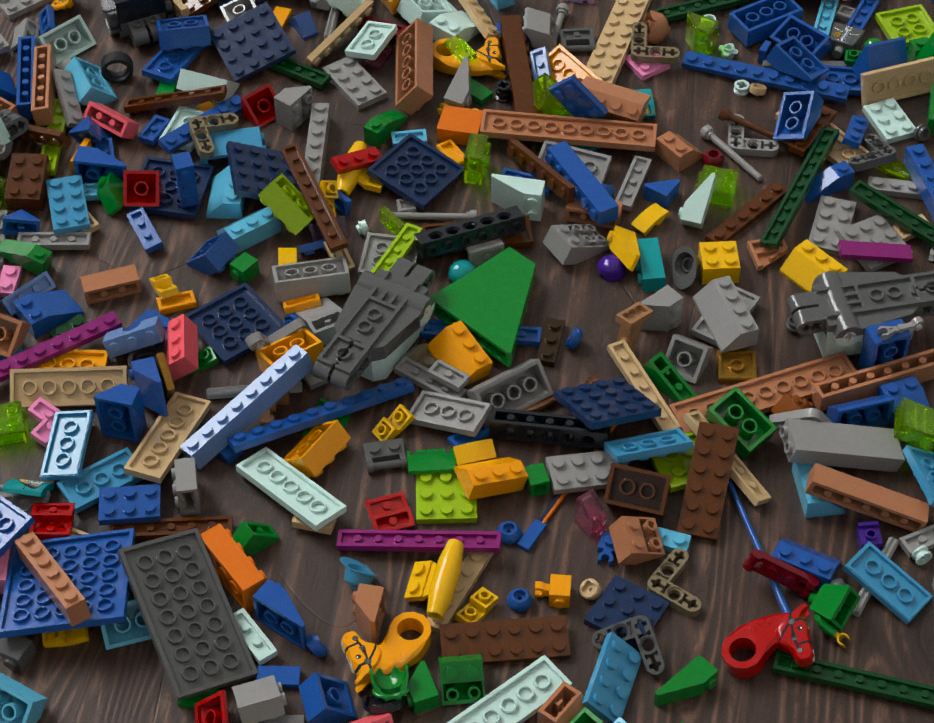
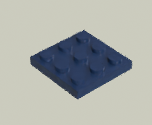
(623, 601)

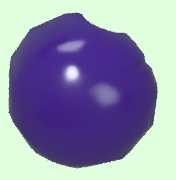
(611, 268)

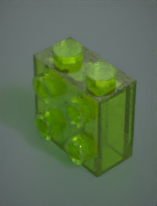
(544, 99)
(476, 159)
(724, 187)
(12, 424)
(914, 424)

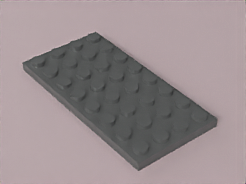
(187, 614)

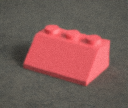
(181, 346)

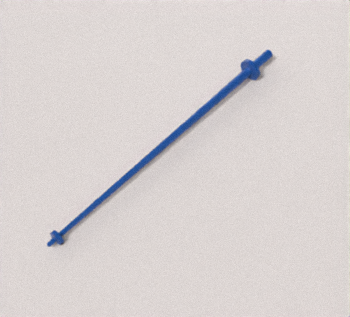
(775, 586)

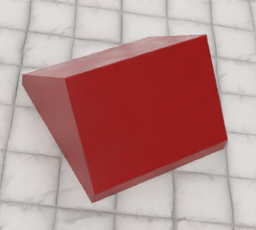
(259, 106)
(142, 188)
(213, 709)

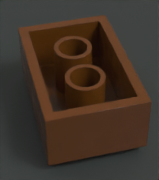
(27, 181)
(638, 489)

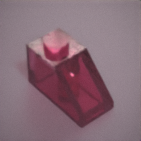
(590, 514)

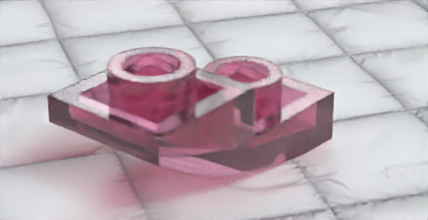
(381, 59)

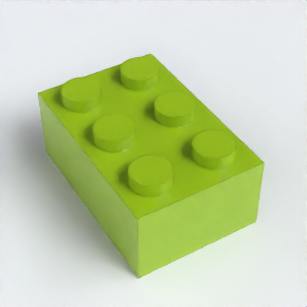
(286, 204)

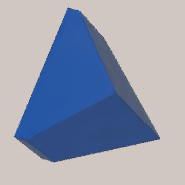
(88, 129)

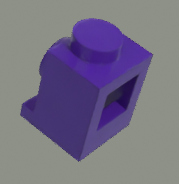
(868, 532)

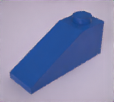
(830, 181)

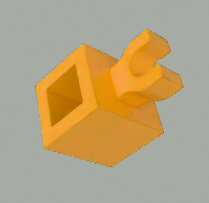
(558, 590)

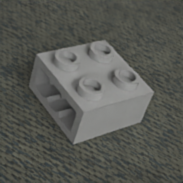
(186, 486)
(259, 700)

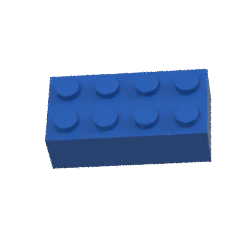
(761, 19)

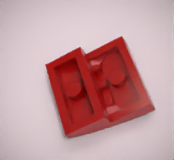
(389, 512)
(52, 520)

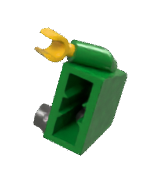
(833, 607)

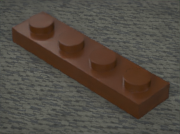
(46, 136)
(801, 147)

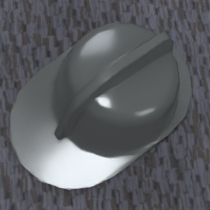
(685, 267)

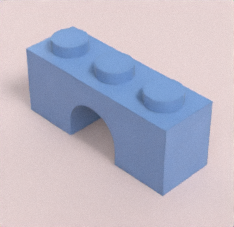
(146, 334)

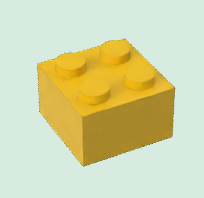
(719, 260)

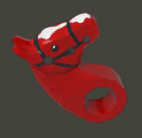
(765, 635)

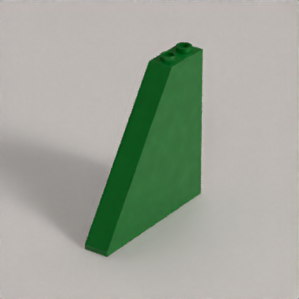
(491, 302)

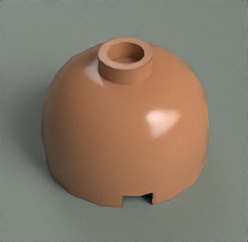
(656, 27)

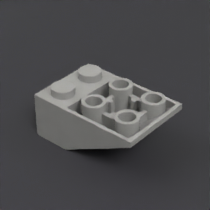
(574, 242)
(321, 319)

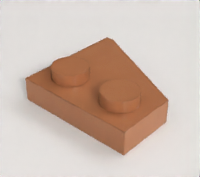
(765, 256)

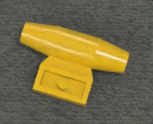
(347, 181)
(436, 580)

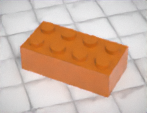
(232, 566)

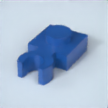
(606, 548)

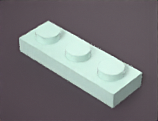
(255, 639)

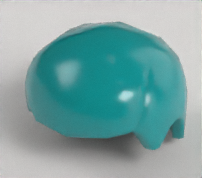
(459, 269)

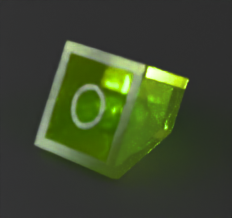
(702, 33)

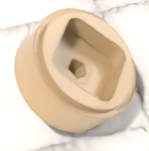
(757, 89)
(590, 589)

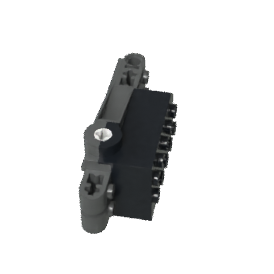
(136, 18)

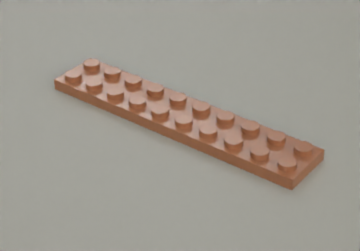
(571, 129)
(770, 388)

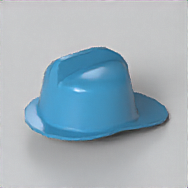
(356, 573)

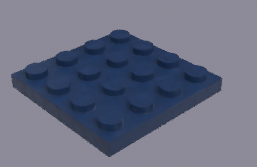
(251, 42)
(254, 168)
(416, 171)
(170, 202)
(232, 318)
(607, 403)

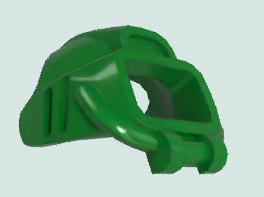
(395, 683)

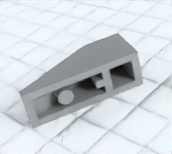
(460, 88)

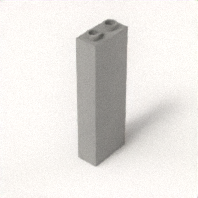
(841, 445)

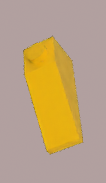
(624, 246)

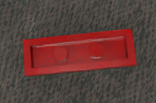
(355, 160)

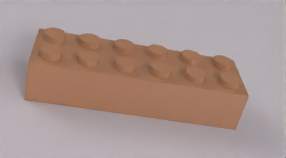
(414, 67)

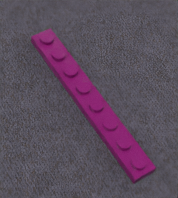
(60, 344)
(417, 540)

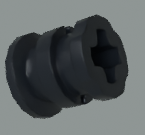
(503, 91)

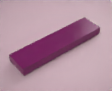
(875, 251)

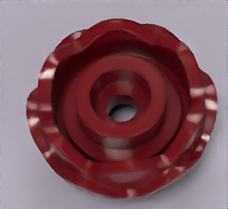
(713, 158)

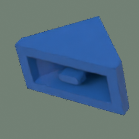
(304, 25)
(661, 192)
(20, 222)

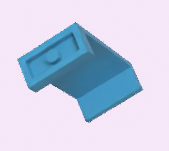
(247, 136)

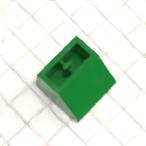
(461, 679)

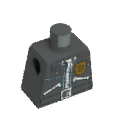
(844, 38)

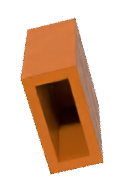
(458, 123)

